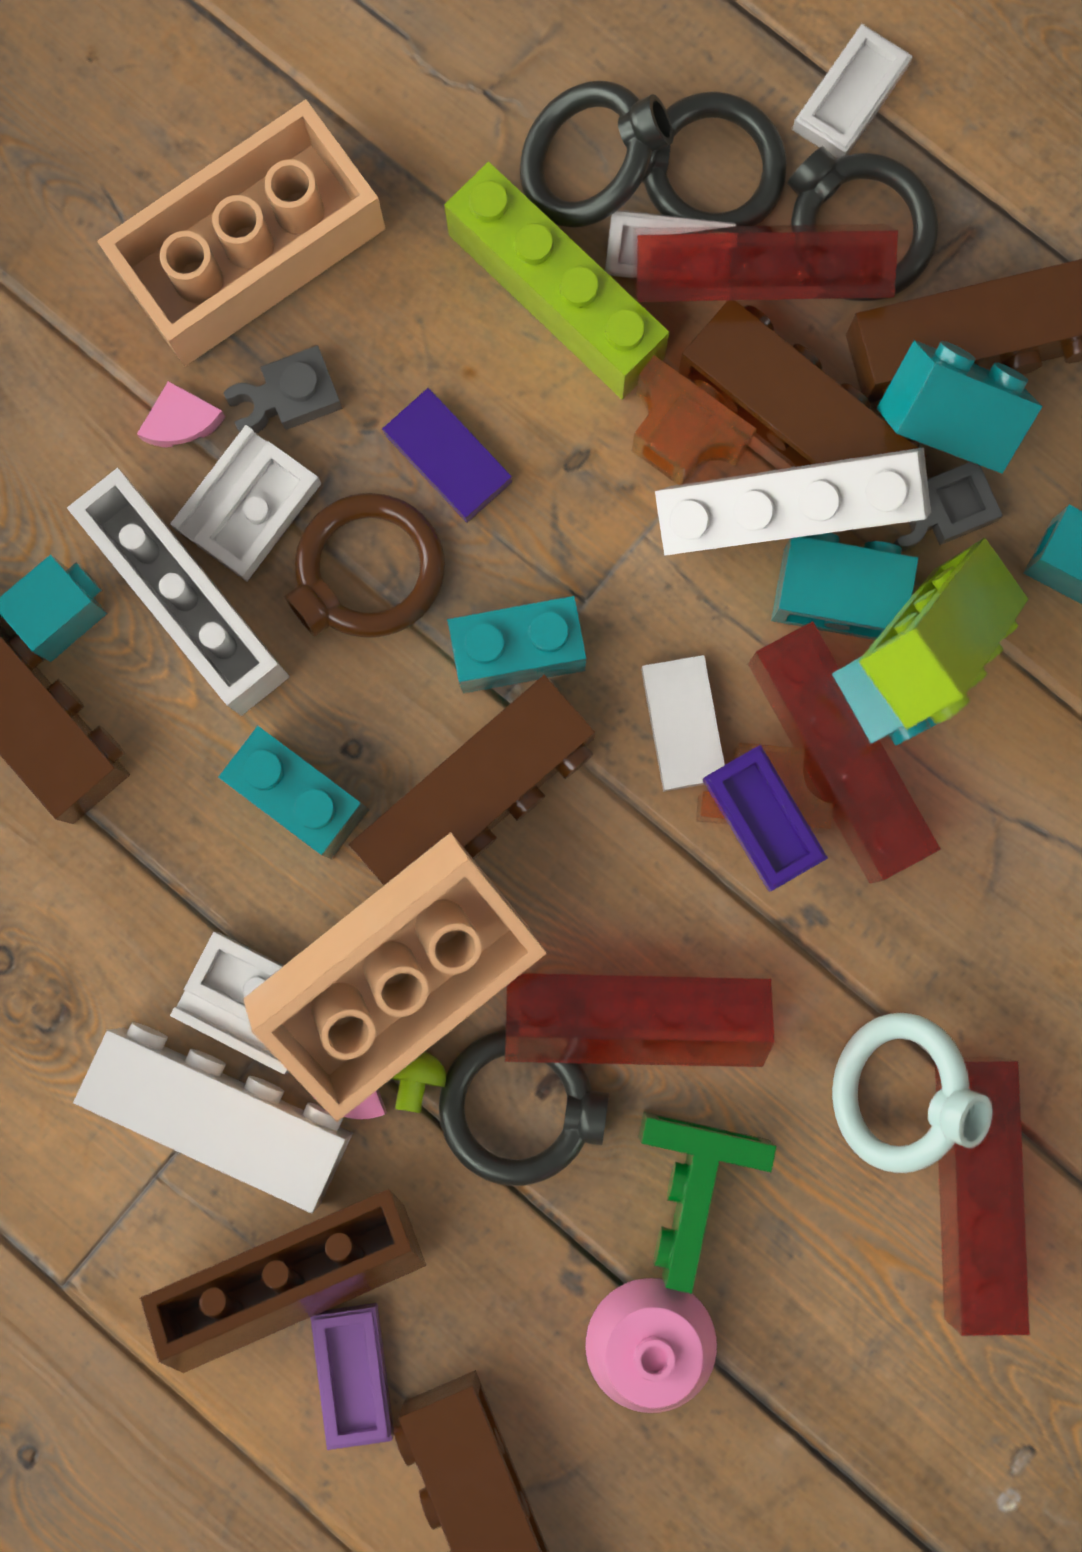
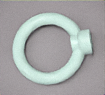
(954, 1112)

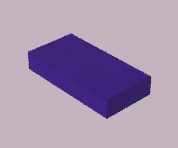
(447, 455)
(764, 818)

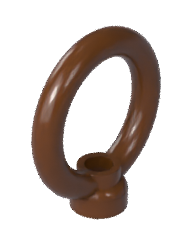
(317, 604)

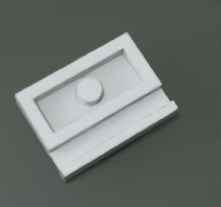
(246, 503)
(216, 994)

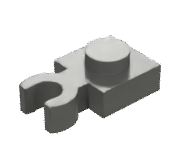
(295, 389)
(958, 504)

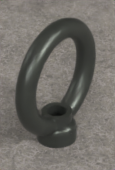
(642, 126)
(761, 130)
(823, 175)
(582, 1123)

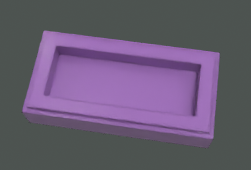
(352, 1376)

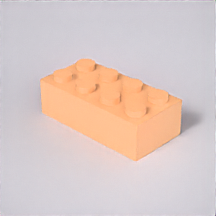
(244, 232)
(392, 978)

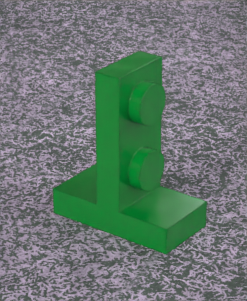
(693, 1186)

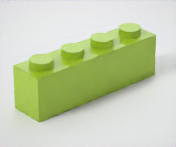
(554, 279)
(945, 636)

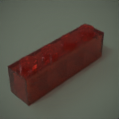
(764, 262)
(847, 769)
(639, 1020)
(986, 1213)

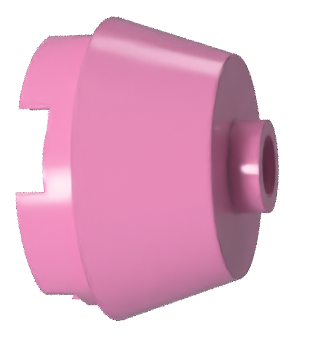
(650, 1346)

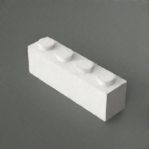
(794, 502)
(178, 592)
(214, 1116)

